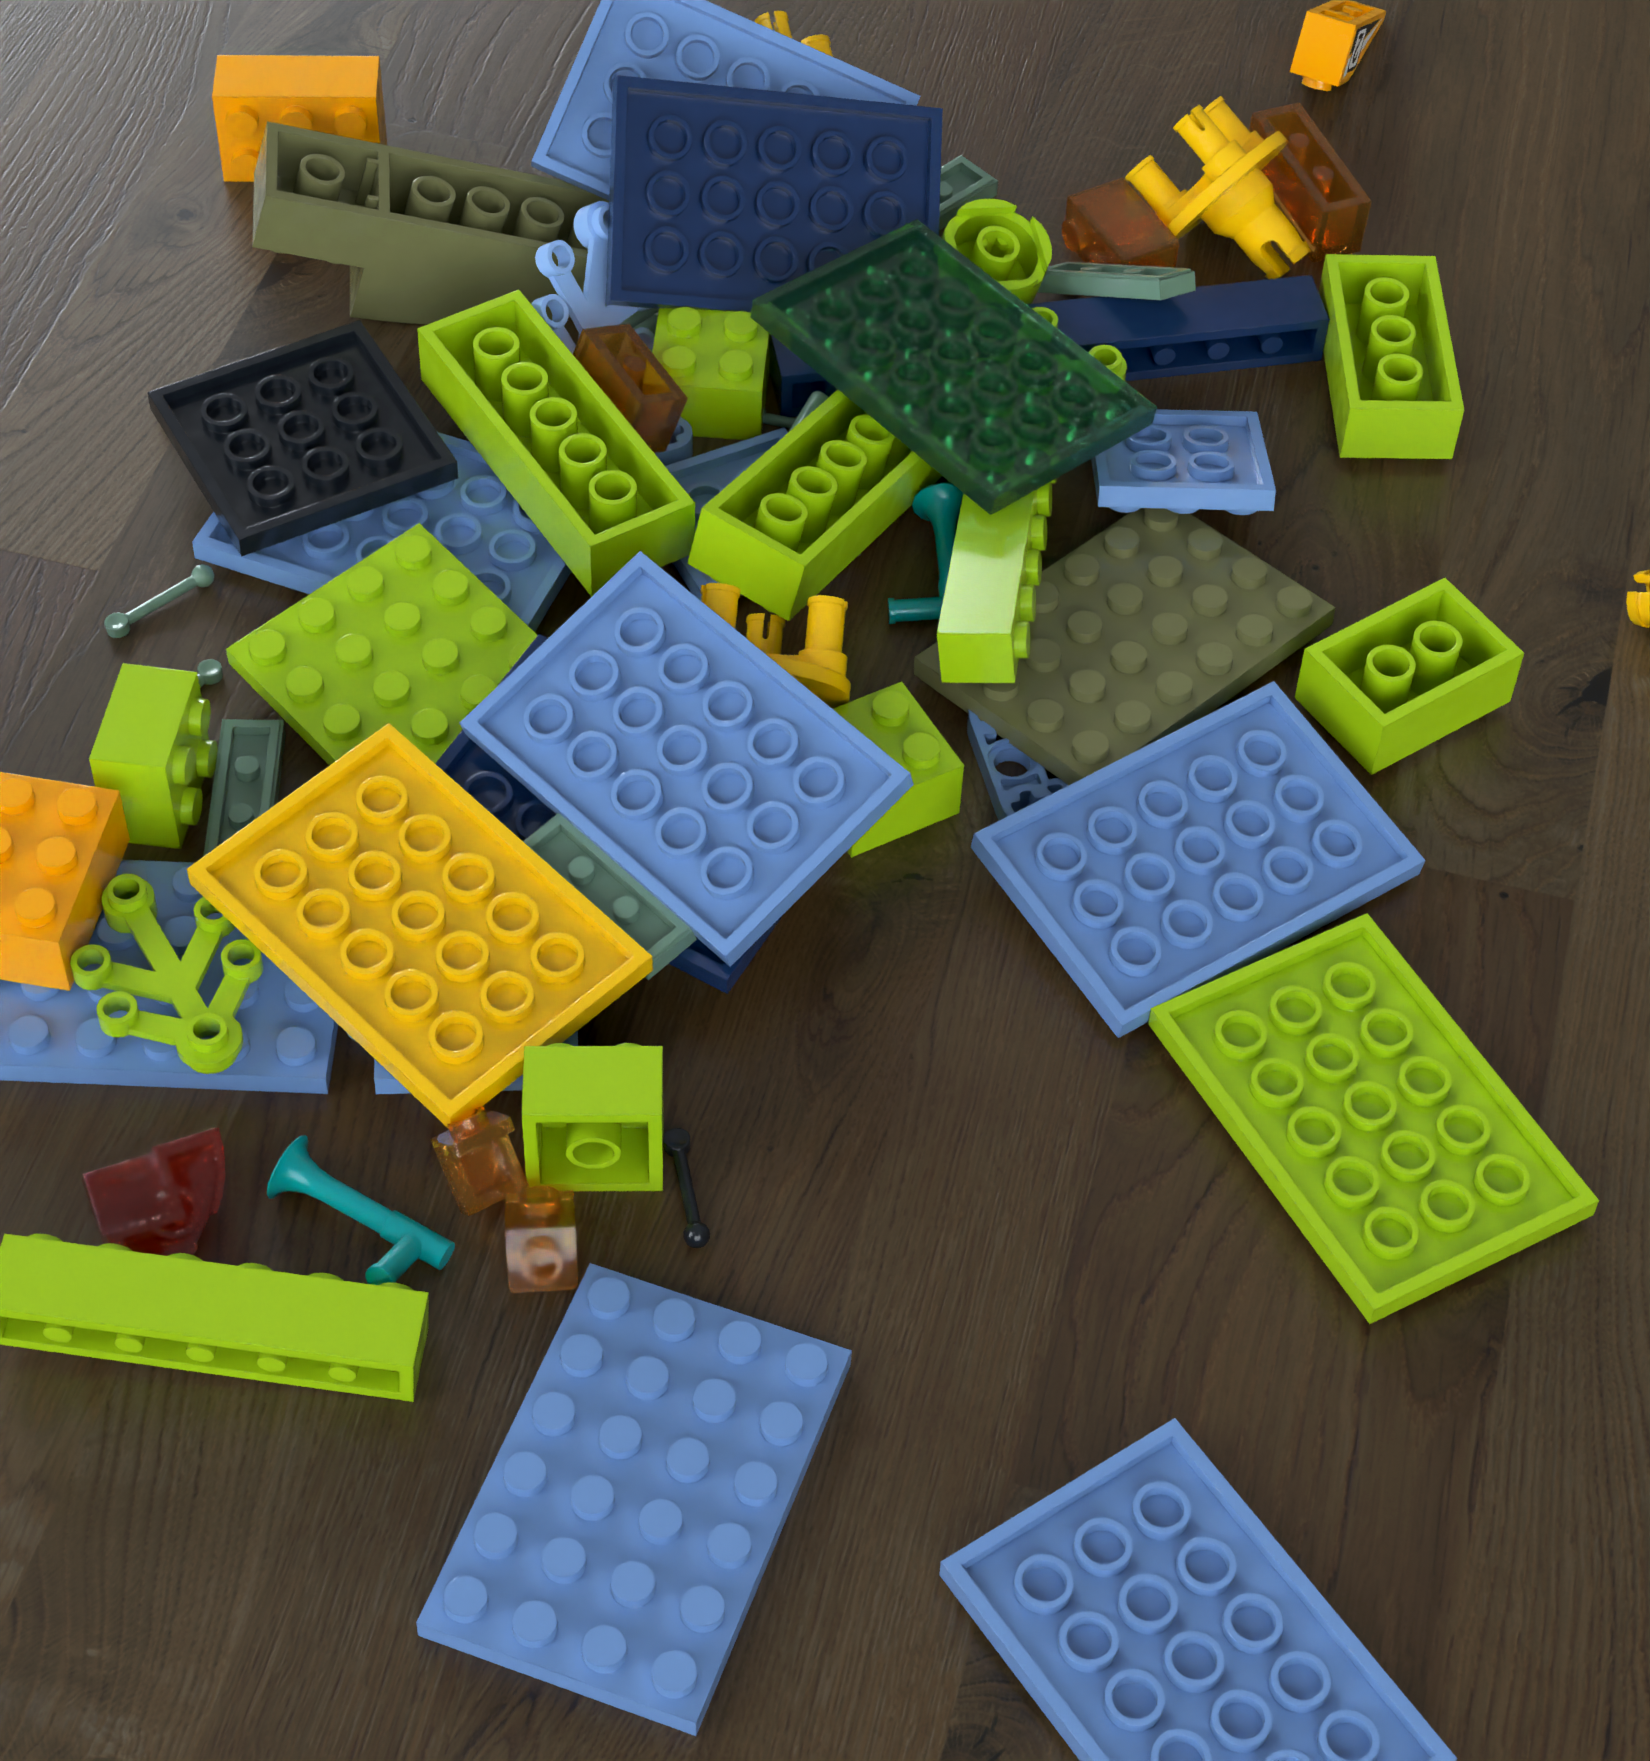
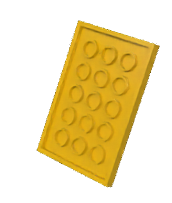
(420, 923)

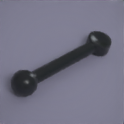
(678, 1145)

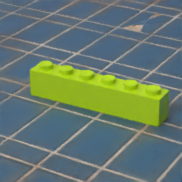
(992, 589)
(212, 1316)

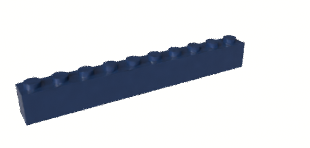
(1177, 336)

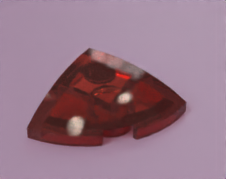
(162, 1197)

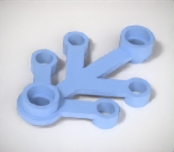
(587, 307)

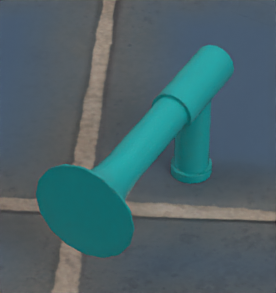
(942, 508)
(411, 1240)

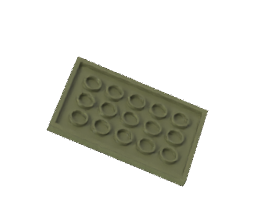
(1138, 642)

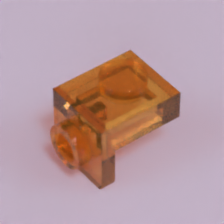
(480, 1160)
(541, 1240)

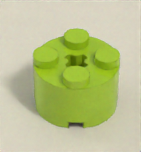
(1002, 244)

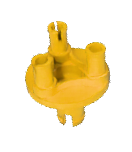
(1231, 194)
(820, 665)

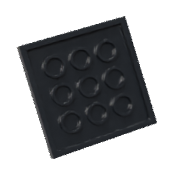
(302, 437)

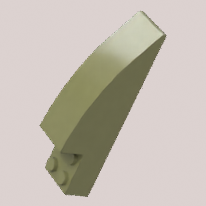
(411, 224)

